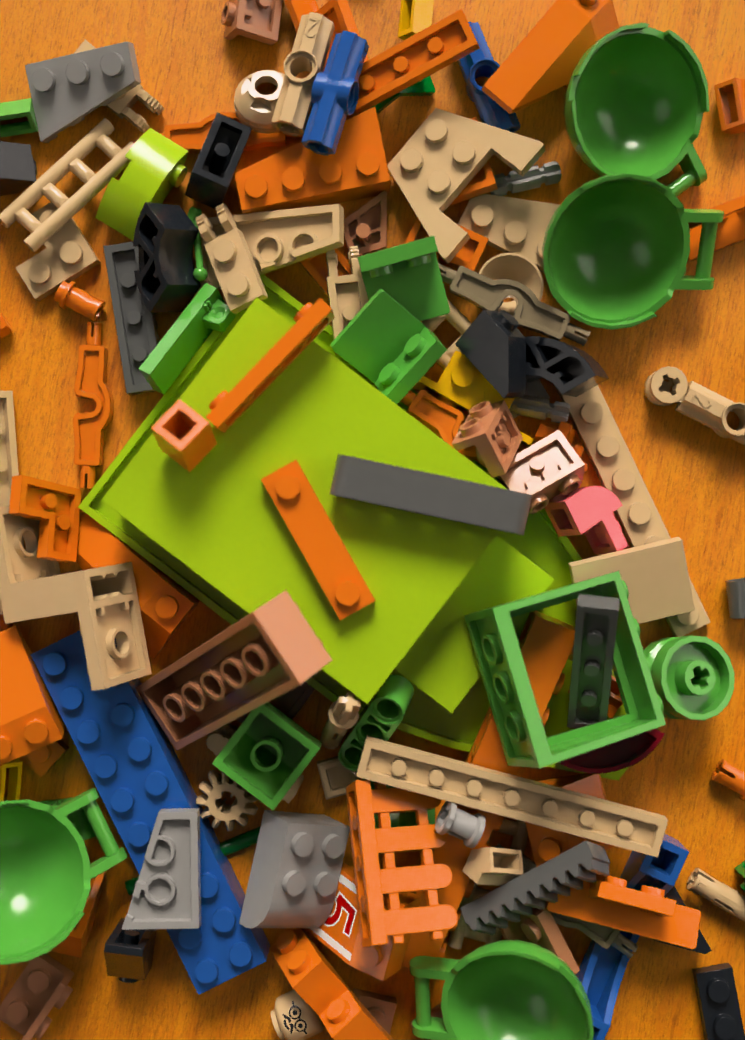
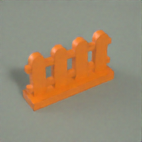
(375, 882)

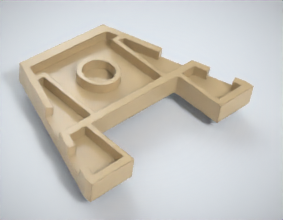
(442, 162)

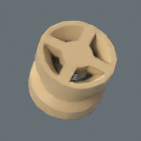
(658, 390)

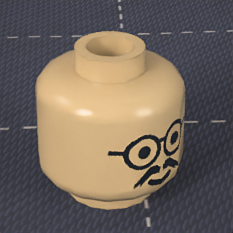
(295, 1018)

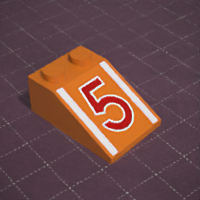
(343, 935)

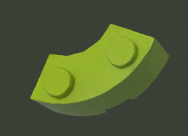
(152, 172)

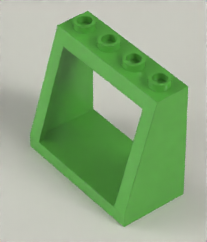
(512, 694)

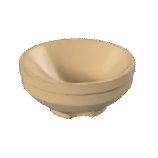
(254, 108)
(515, 268)

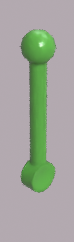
(199, 272)

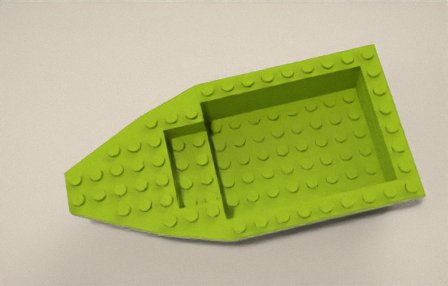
(234, 552)

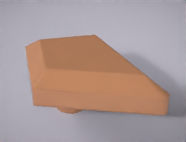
(368, 226)

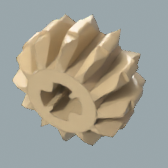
(219, 809)

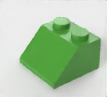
(267, 754)

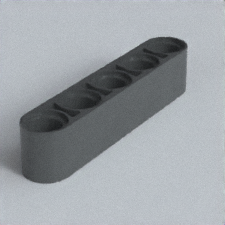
(430, 494)

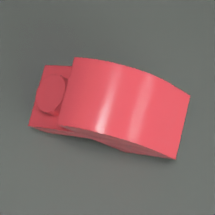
(588, 512)

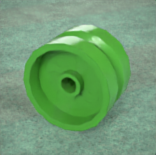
(691, 676)

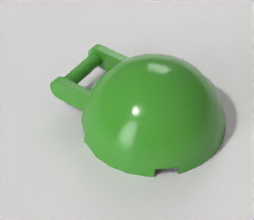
(638, 106)
(624, 249)
(47, 872)
(502, 995)

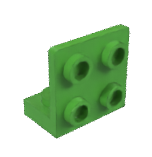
(409, 276)
(388, 346)

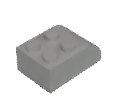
(294, 870)

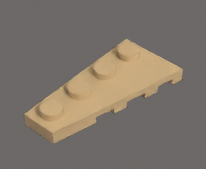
(283, 236)

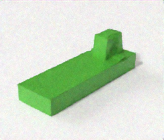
(185, 337)

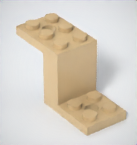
(101, 596)

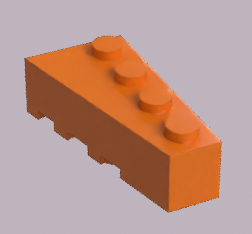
(307, 179)

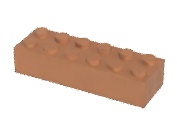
(235, 671)

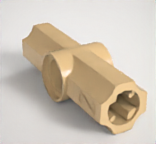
(307, 55)
(712, 411)

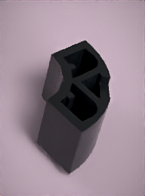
(165, 257)
(563, 365)

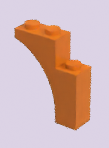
(324, 989)

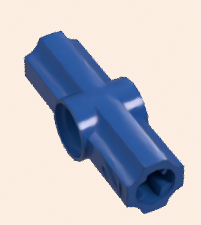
(481, 64)
(335, 93)

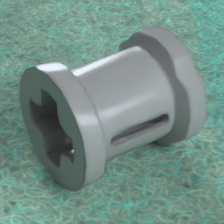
(460, 824)

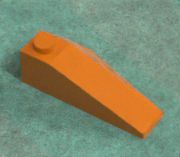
(550, 52)
(161, 599)

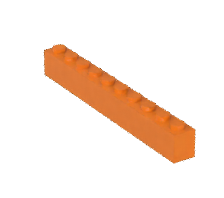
(545, 650)

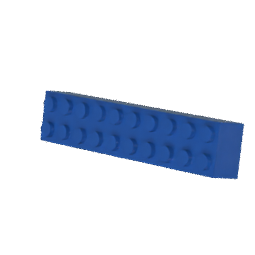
(138, 778)

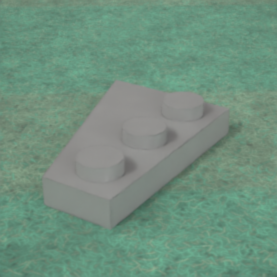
(79, 83)
(170, 875)

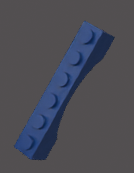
(604, 968)

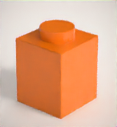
(184, 435)

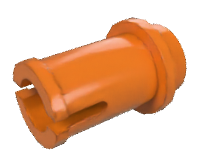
(79, 301)
(733, 780)

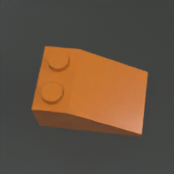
(26, 707)

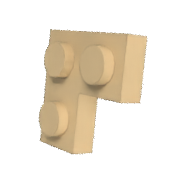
(64, 258)

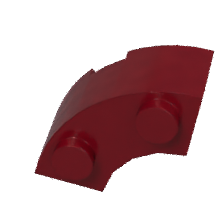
(616, 755)

